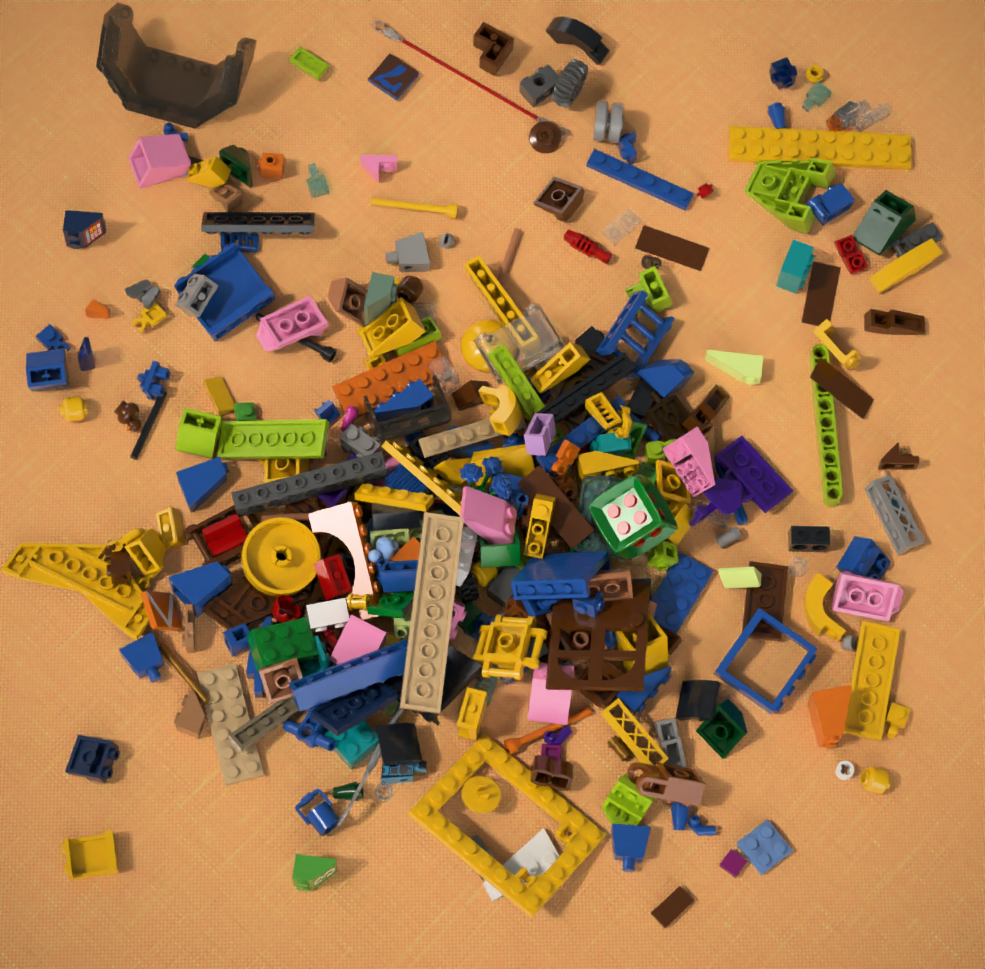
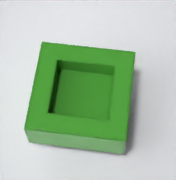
(245, 411)

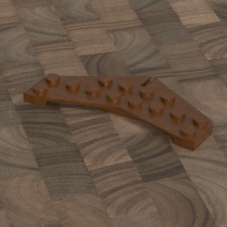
(242, 600)

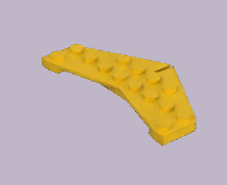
(81, 570)

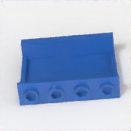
(238, 291)
(559, 575)

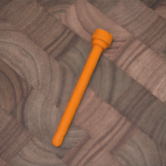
(512, 745)

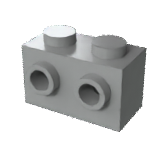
(196, 295)
(357, 441)

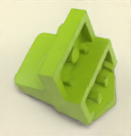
(625, 803)

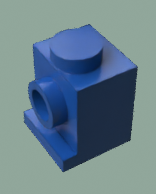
(236, 639)

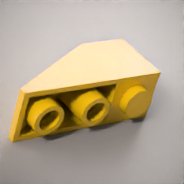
(539, 525)

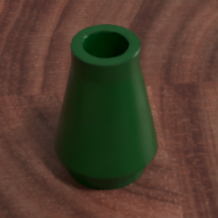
(347, 791)

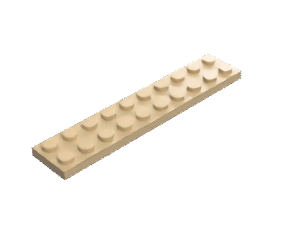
(431, 613)

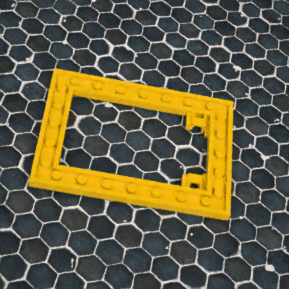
(539, 889)

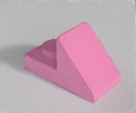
(374, 163)

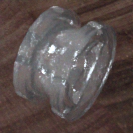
(384, 785)

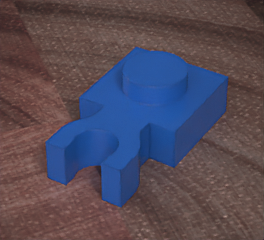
(51, 339)

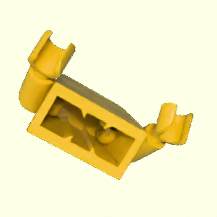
(145, 550)

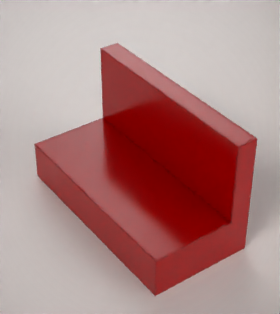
(224, 535)
(332, 576)

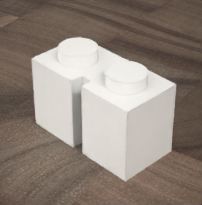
(328, 614)

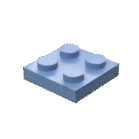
(764, 847)

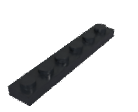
(589, 387)

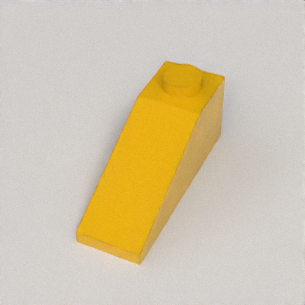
(560, 367)

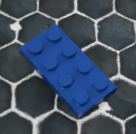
(679, 592)

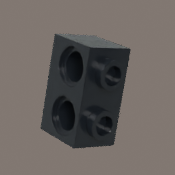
(809, 538)

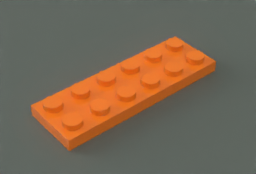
(387, 379)

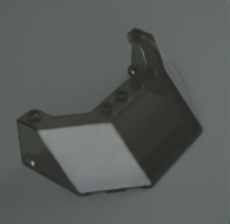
(165, 82)

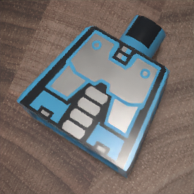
(401, 773)

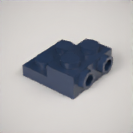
(92, 759)

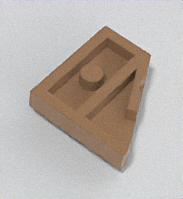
(188, 623)

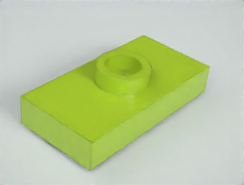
(309, 63)

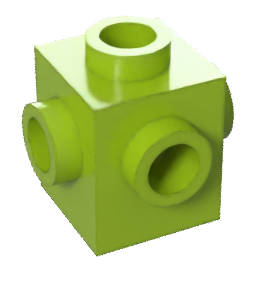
(663, 556)

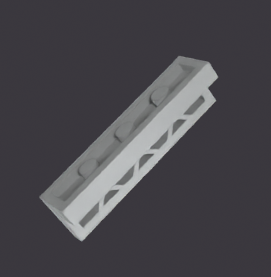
(890, 515)

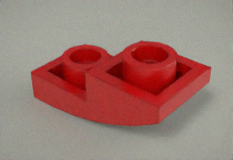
(850, 255)

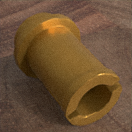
(619, 748)

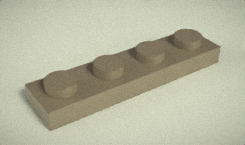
(263, 724)

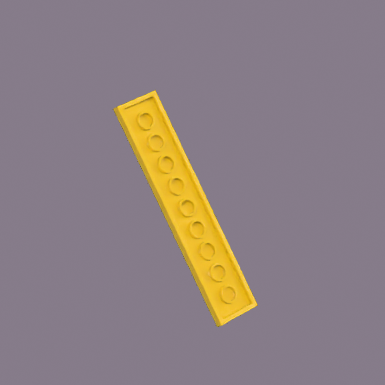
(840, 148)

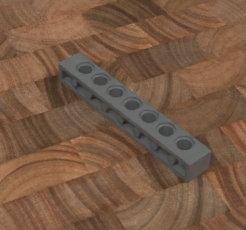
(309, 484)

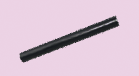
(147, 427)

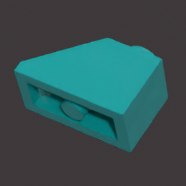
(610, 444)

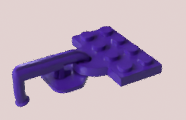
(745, 479)

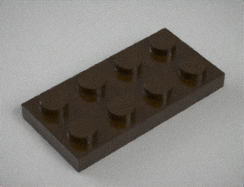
(593, 365)

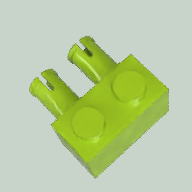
(652, 285)

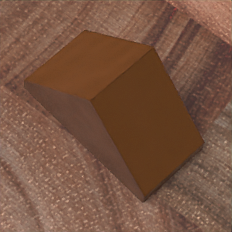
(468, 394)

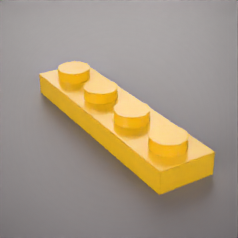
(394, 497)

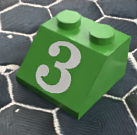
(312, 871)

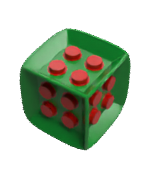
(633, 516)

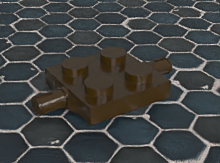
(668, 416)

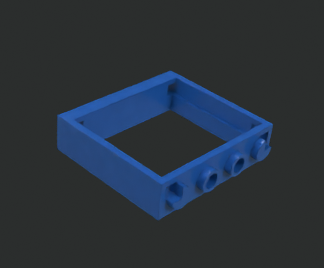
(788, 688)

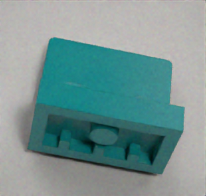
(322, 663)

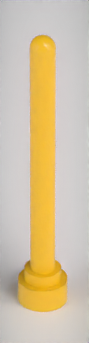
(449, 210)

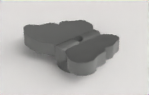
(144, 293)

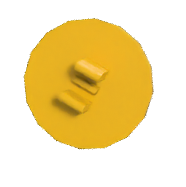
(481, 794)

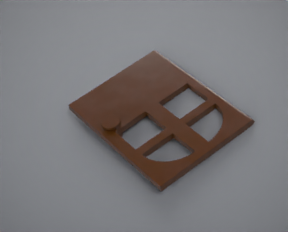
(616, 615)

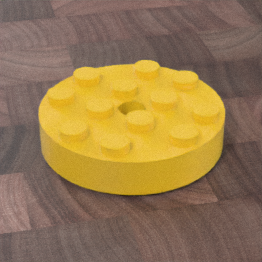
(277, 537)

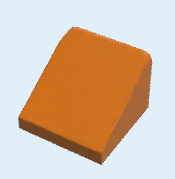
(97, 310)

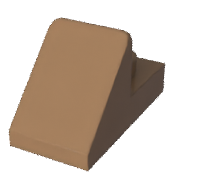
(227, 196)

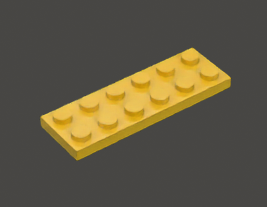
(425, 475)
(871, 680)

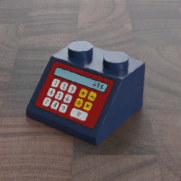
(82, 228)

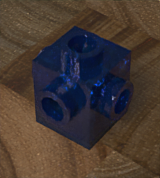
(783, 73)

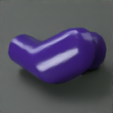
(557, 738)

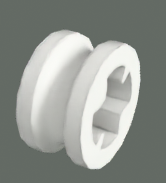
(839, 767)

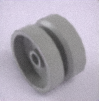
(608, 121)

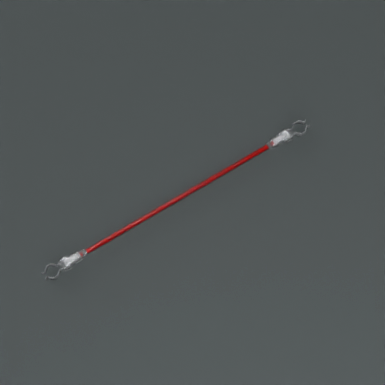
(391, 34)

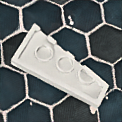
(535, 856)

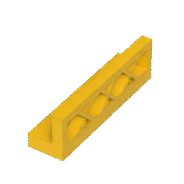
(632, 744)

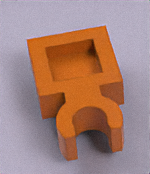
(566, 455)

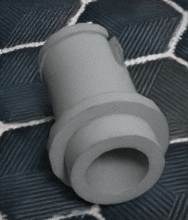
(728, 537)

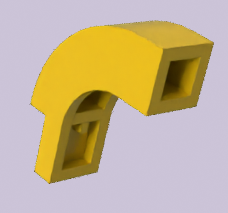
(508, 414)
(814, 611)

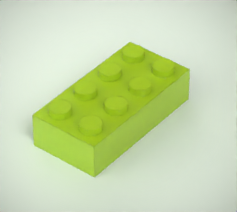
(432, 334)

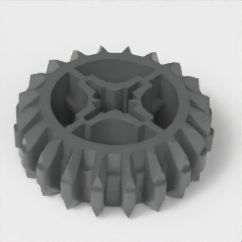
(570, 83)

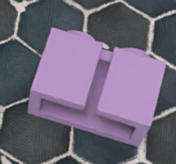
(540, 434)

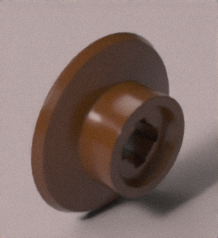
(546, 145)

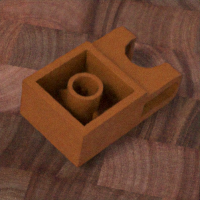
(668, 783)

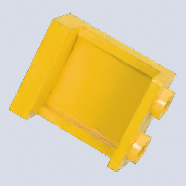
(825, 331)
(472, 714)
(90, 856)

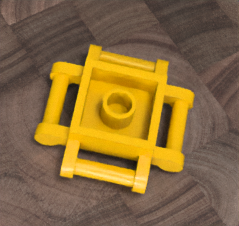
(507, 646)

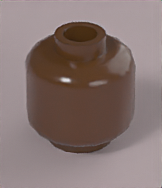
(410, 289)

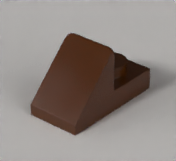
(894, 461)

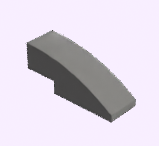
(669, 741)

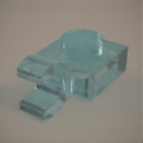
(816, 95)
(316, 184)

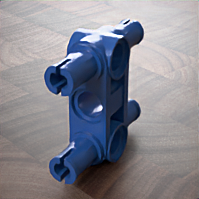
(310, 732)

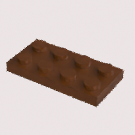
(768, 597)

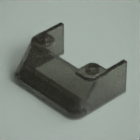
(411, 422)

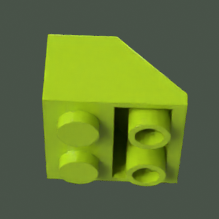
(198, 433)

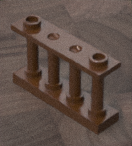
(194, 531)

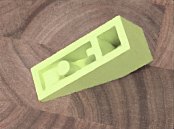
(740, 366)

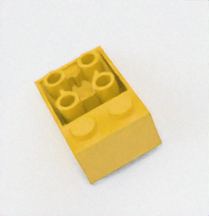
(604, 464)

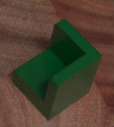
(472, 615)

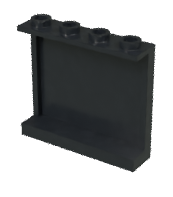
(458, 675)

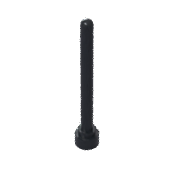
(327, 353)

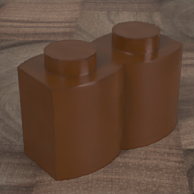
(551, 773)

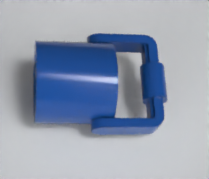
(321, 817)

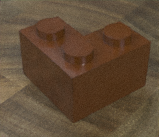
(495, 47)

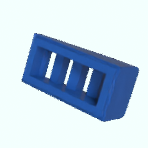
(241, 236)

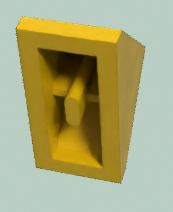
(450, 470)

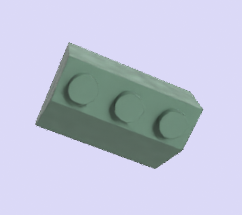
(380, 296)

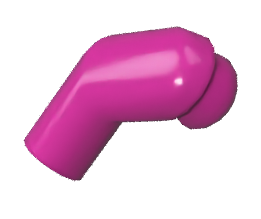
(350, 417)

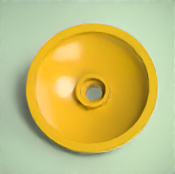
(468, 348)

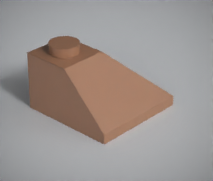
(348, 299)
(277, 679)

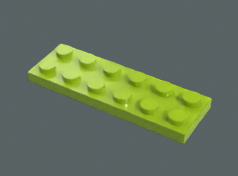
(273, 439)

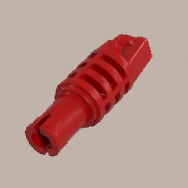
(586, 246)

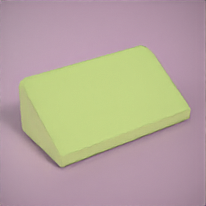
(740, 577)

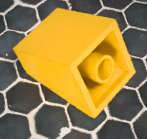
(656, 647)

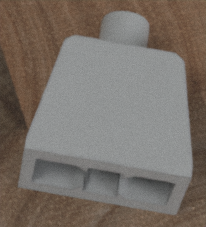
(410, 254)

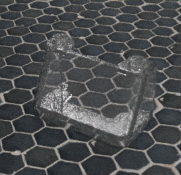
(526, 338)

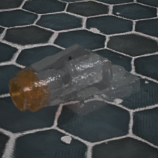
(858, 115)

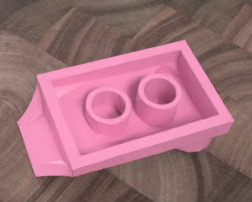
(291, 324)
(866, 596)

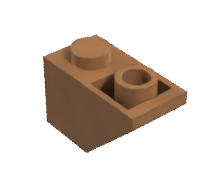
(192, 718)

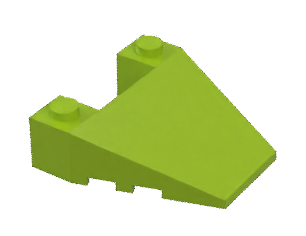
(785, 186)

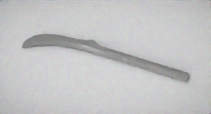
(372, 763)

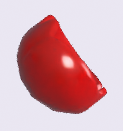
(285, 610)

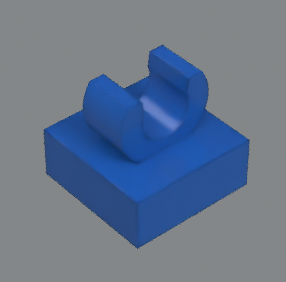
(327, 411)

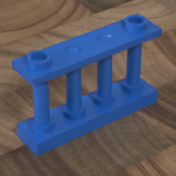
(619, 332)

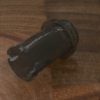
(649, 261)

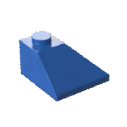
(667, 375)

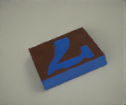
(393, 76)

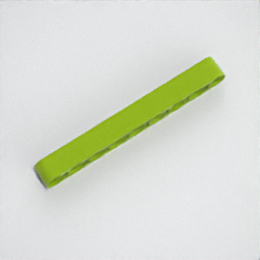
(826, 433)

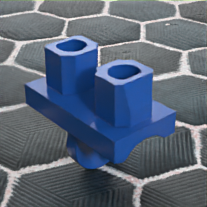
(151, 379)

